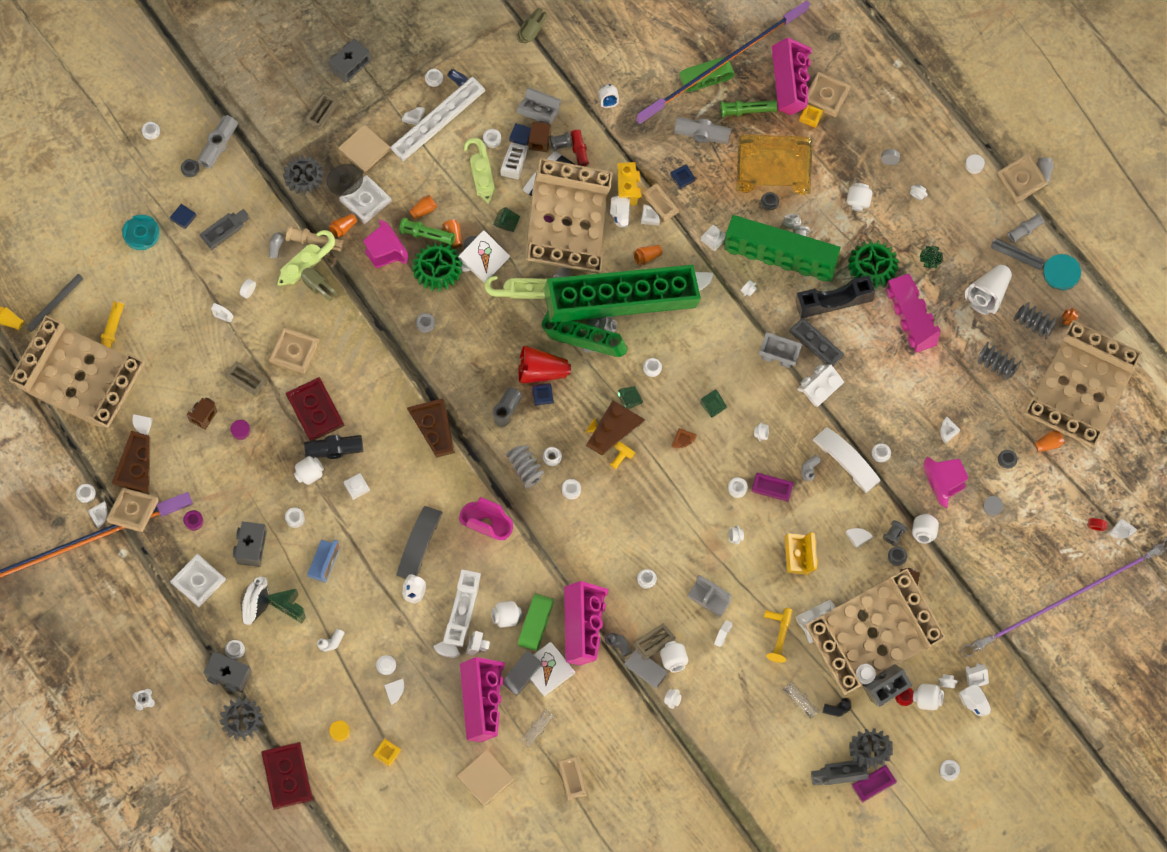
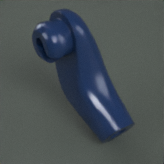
(457, 77)

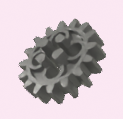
(312, 174)
(234, 728)
(881, 754)

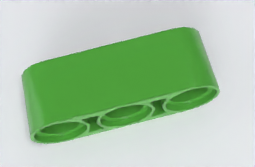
(720, 75)
(535, 622)

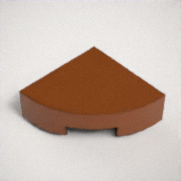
(683, 438)

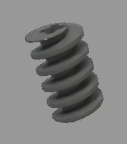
(1035, 319)
(998, 362)

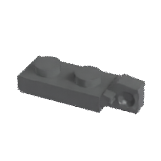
(224, 228)
(839, 773)

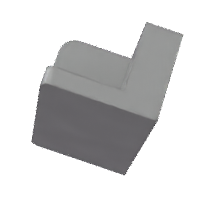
(710, 596)

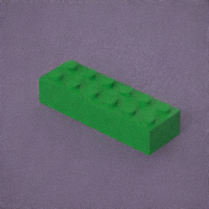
(782, 248)

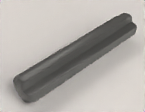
(1017, 253)

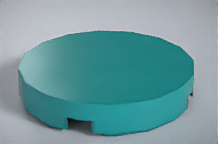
(141, 232)
(1062, 272)

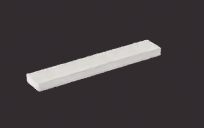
(437, 119)

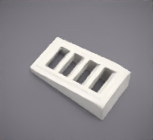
(510, 172)

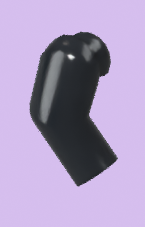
(839, 709)

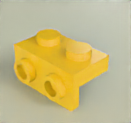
(628, 181)
(801, 553)

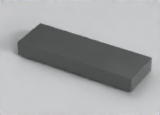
(816, 342)

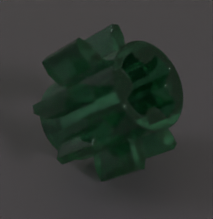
(931, 257)

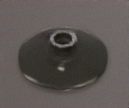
(344, 174)

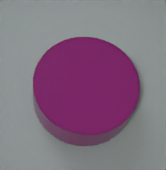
(240, 429)
(193, 520)

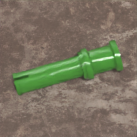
(739, 108)
(418, 230)

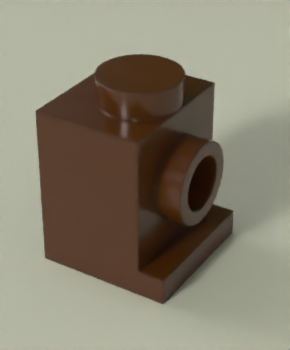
(202, 413)

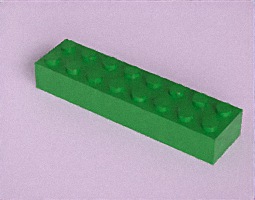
(621, 293)

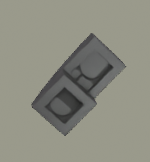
(522, 672)

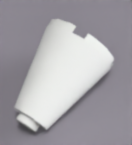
(989, 290)

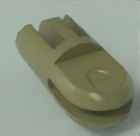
(531, 26)
(317, 282)

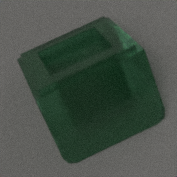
(506, 219)
(629, 397)
(713, 403)

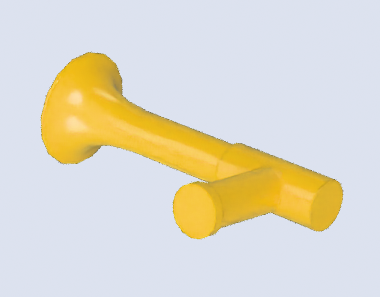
(623, 449)
(776, 655)

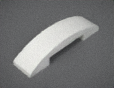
(848, 458)
(462, 608)

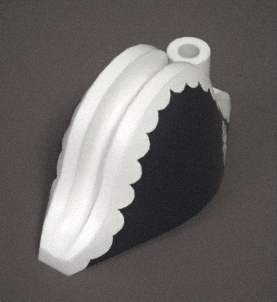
(254, 600)

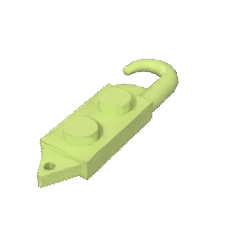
(481, 170)
(305, 259)
(518, 288)

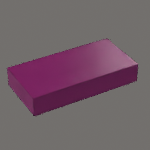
(772, 487)
(875, 784)

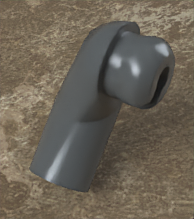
(618, 641)

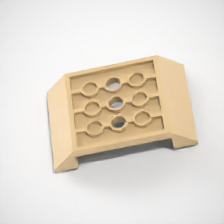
(573, 195)
(55, 360)
(1086, 361)
(896, 613)

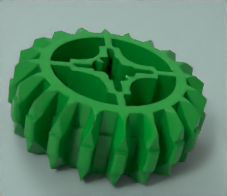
(887, 260)
(450, 272)

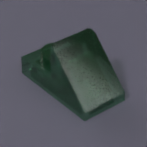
(284, 602)

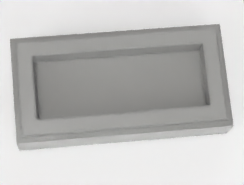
(646, 669)

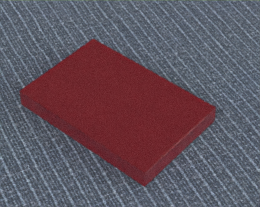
(315, 409)
(287, 775)

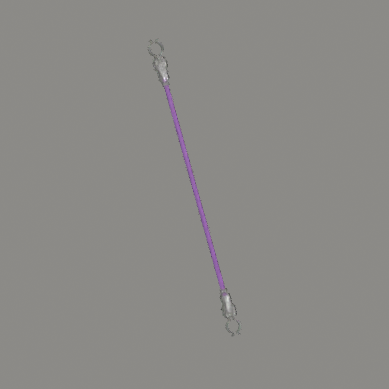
(981, 643)

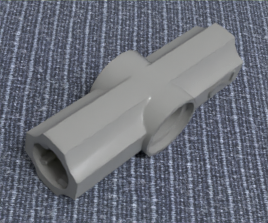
(702, 130)
(221, 133)

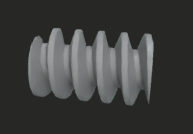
(524, 465)

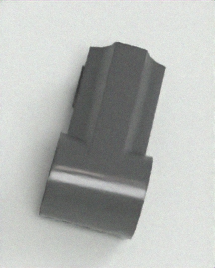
(507, 406)

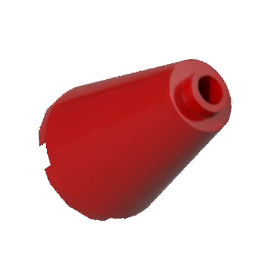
(541, 366)

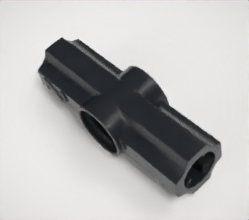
(334, 446)

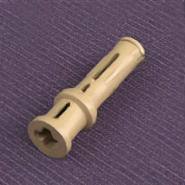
(304, 237)

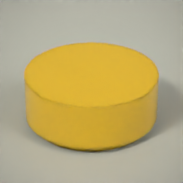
(339, 730)

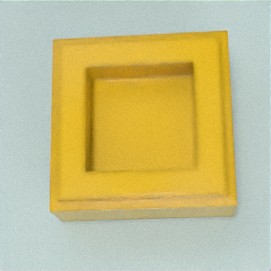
(811, 116)
(387, 752)

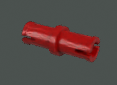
(579, 148)

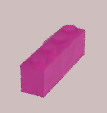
(791, 74)
(913, 313)
(582, 621)
(481, 697)

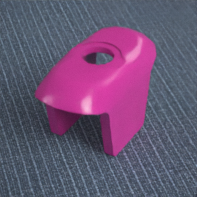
(384, 246)
(945, 478)
(474, 512)

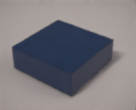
(520, 134)
(682, 176)
(183, 216)
(543, 394)

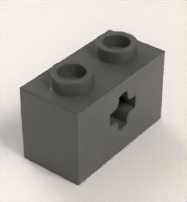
(349, 60)
(251, 554)
(221, 664)
(887, 685)

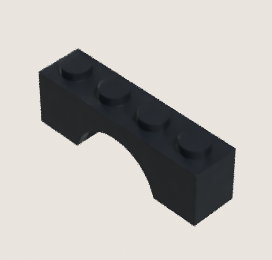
(818, 302)

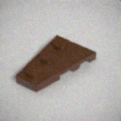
(434, 425)
(613, 427)
(134, 464)

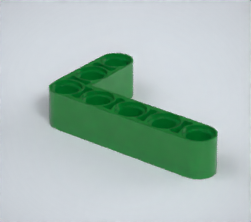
(585, 337)

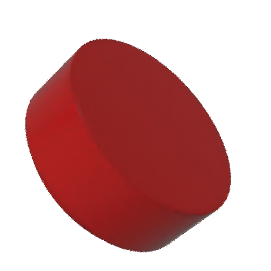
(1097, 524)

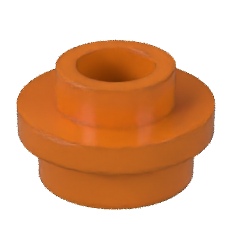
(1068, 316)

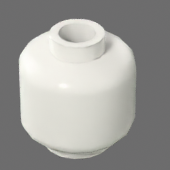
(859, 197)
(308, 470)
(925, 528)
(506, 614)
(674, 656)
(928, 696)

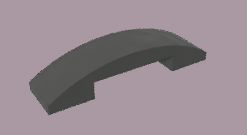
(418, 542)

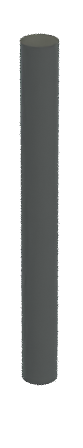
(54, 303)

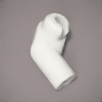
(331, 644)

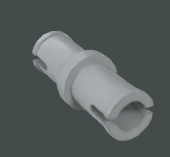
(1025, 228)

